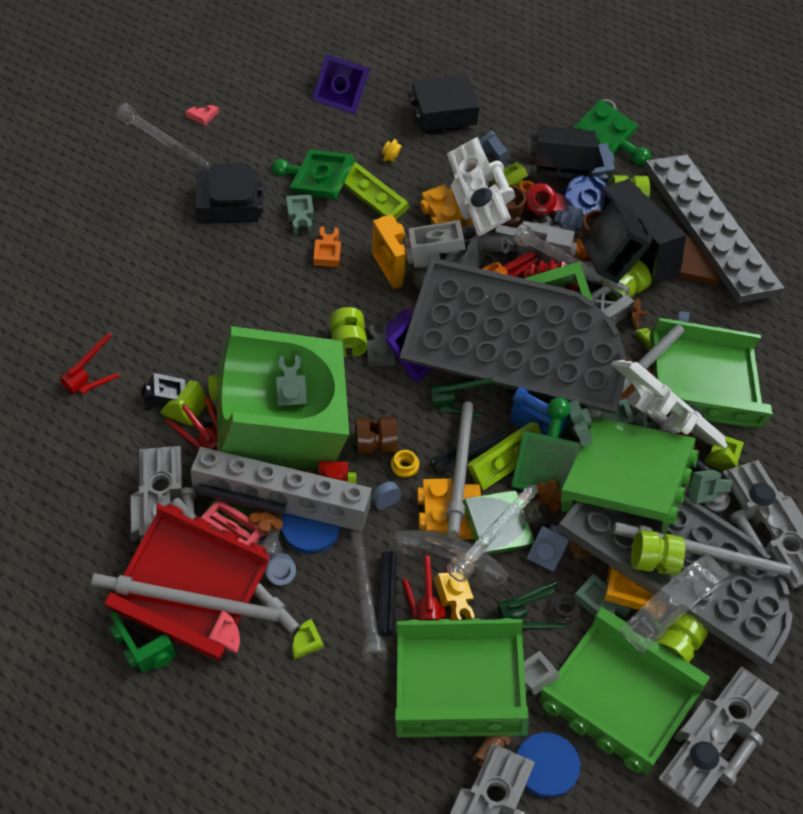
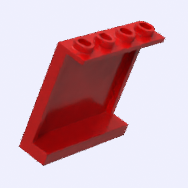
(193, 559)

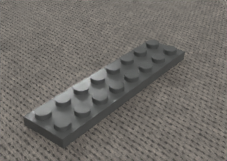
(713, 229)

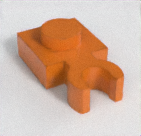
(327, 249)

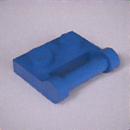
(531, 409)

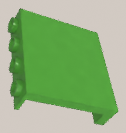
(712, 372)
(632, 471)
(461, 678)
(623, 696)

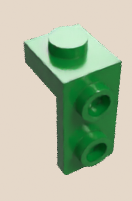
(153, 655)

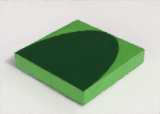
(485, 510)

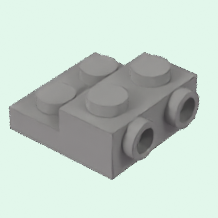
(557, 237)
(432, 240)

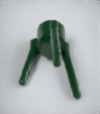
(444, 395)
(516, 609)

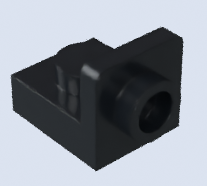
(161, 390)

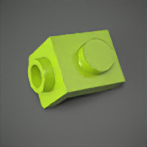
(514, 174)

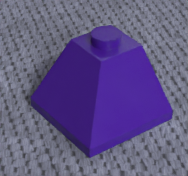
(340, 84)
(395, 337)

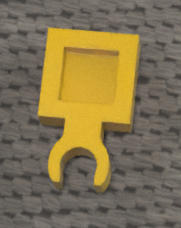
(454, 594)

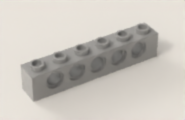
(301, 492)

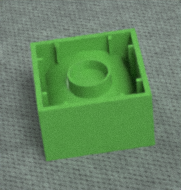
(248, 407)

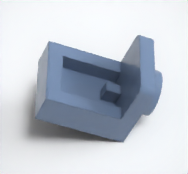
(604, 163)
(548, 548)

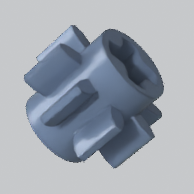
(570, 218)

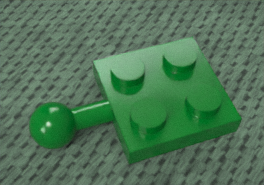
(614, 130)
(320, 173)
(546, 456)

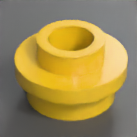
(391, 150)
(408, 457)

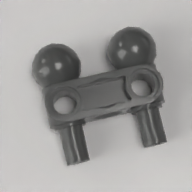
(472, 256)

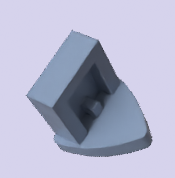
(491, 143)

